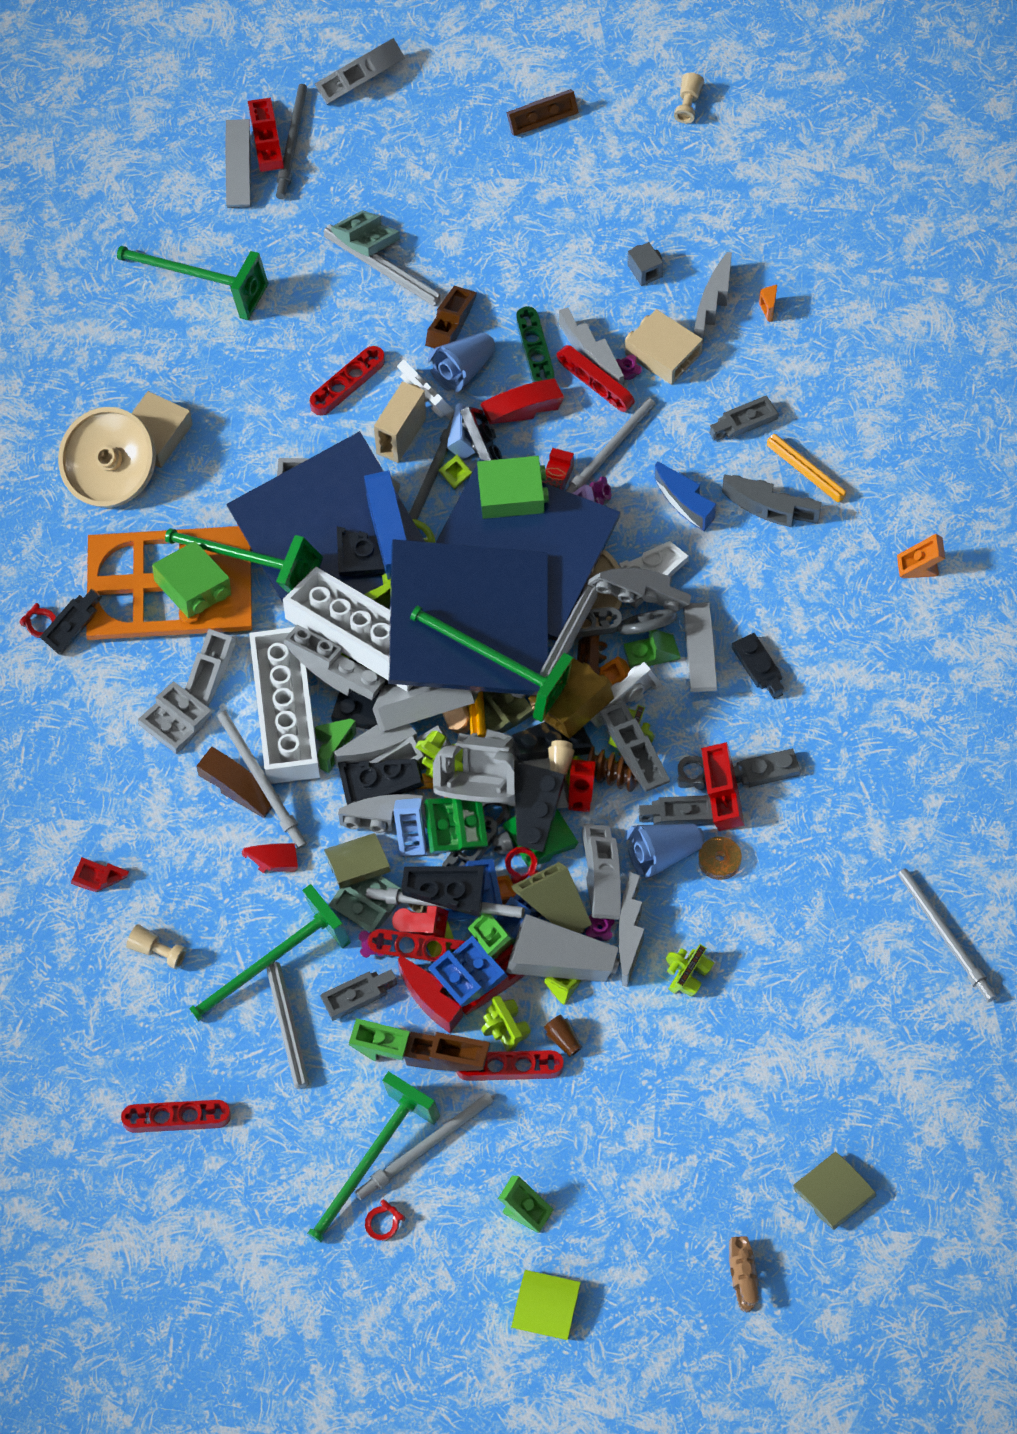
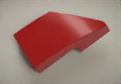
(273, 857)
(96, 876)

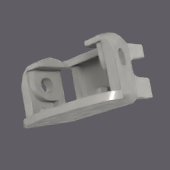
(485, 774)

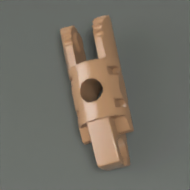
(743, 1272)

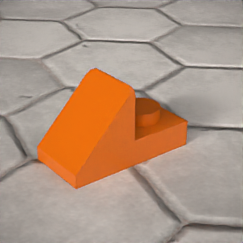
(922, 558)

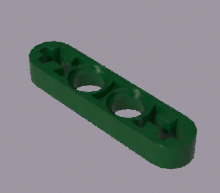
(533, 348)

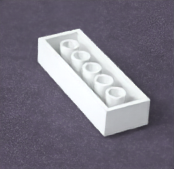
(344, 618)
(283, 709)

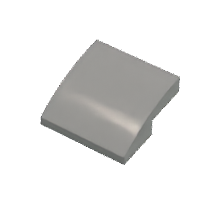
(174, 717)

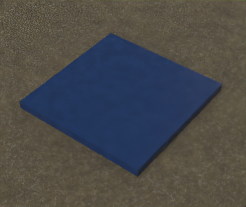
(311, 504)
(569, 530)
(479, 591)

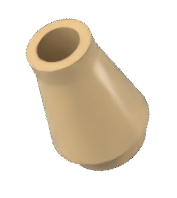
(560, 756)

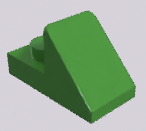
(654, 650)
(334, 736)
(491, 935)
(378, 1039)
(524, 1204)

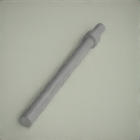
(579, 481)
(287, 821)
(395, 896)
(975, 975)
(381, 1177)

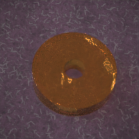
(719, 847)

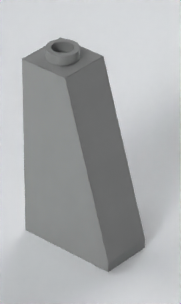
(398, 707)
(560, 953)

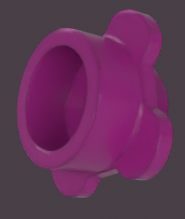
(629, 372)
(601, 490)
(600, 934)
(365, 951)

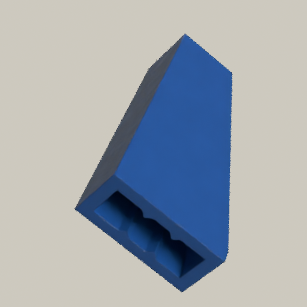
(384, 514)

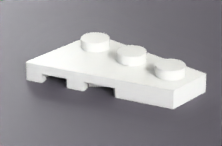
(412, 377)
(662, 559)
(631, 688)

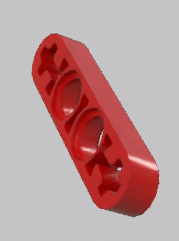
(343, 377)
(595, 378)
(420, 944)
(509, 1070)
(176, 1112)

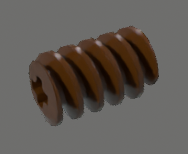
(612, 769)

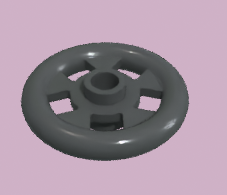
(647, 621)

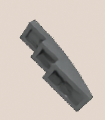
(634, 746)

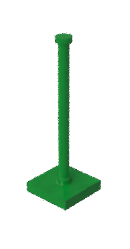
(245, 287)
(297, 565)
(550, 686)
(323, 918)
(410, 1101)

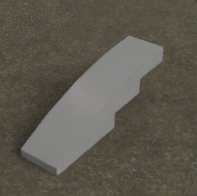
(238, 163)
(714, 294)
(584, 342)
(700, 647)
(630, 935)

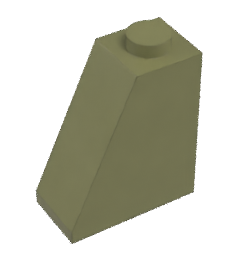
(555, 897)

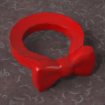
(25, 620)
(515, 876)
(397, 1216)

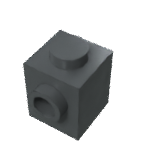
(645, 263)

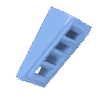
(459, 439)
(408, 811)

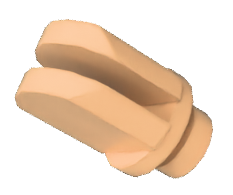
(458, 720)

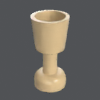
(690, 90)
(147, 943)

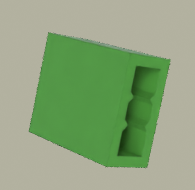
(512, 487)
(191, 579)

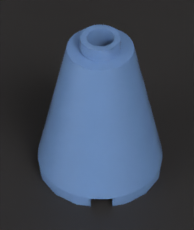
(460, 360)
(662, 846)

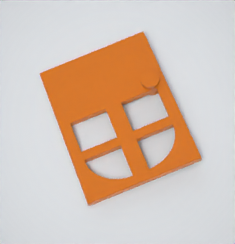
(224, 616)

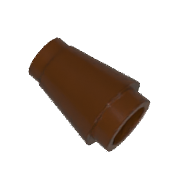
(563, 1035)

